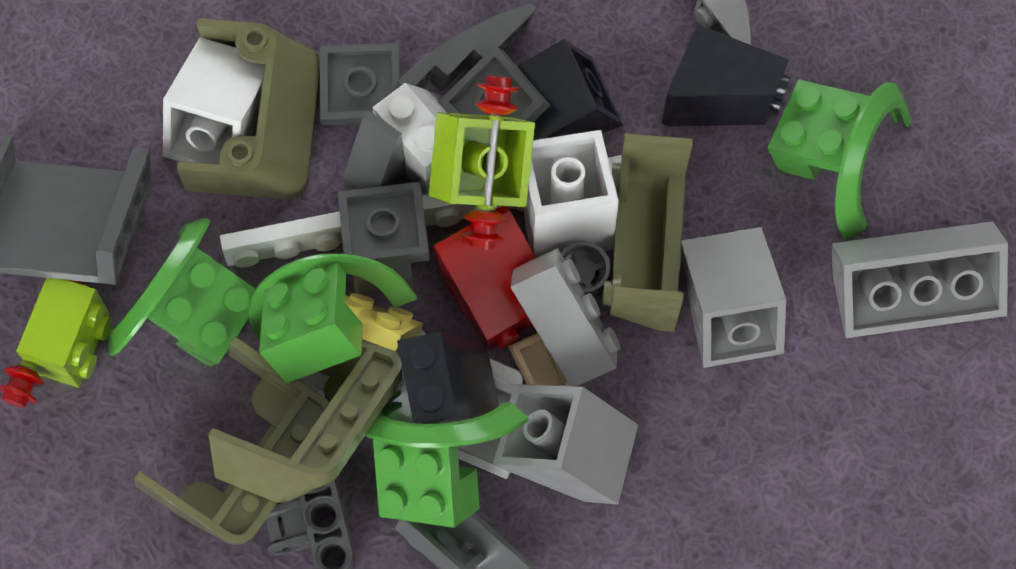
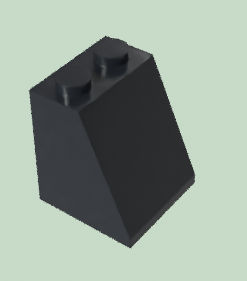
(725, 83)
(574, 91)
(447, 378)

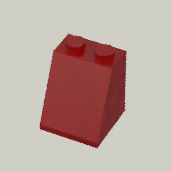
(482, 281)

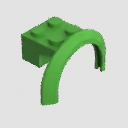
(834, 132)
(191, 301)
(304, 314)
(420, 464)

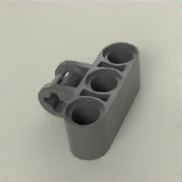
(303, 534)

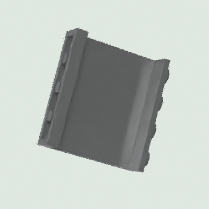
(68, 217)

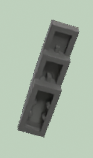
(468, 48)

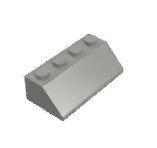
(921, 279)

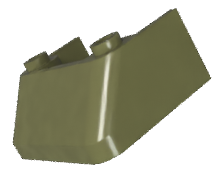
(280, 154)
(648, 231)
(356, 397)
(238, 513)

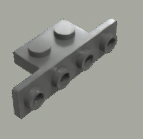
(466, 546)

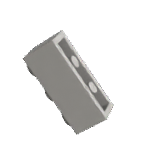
(565, 317)

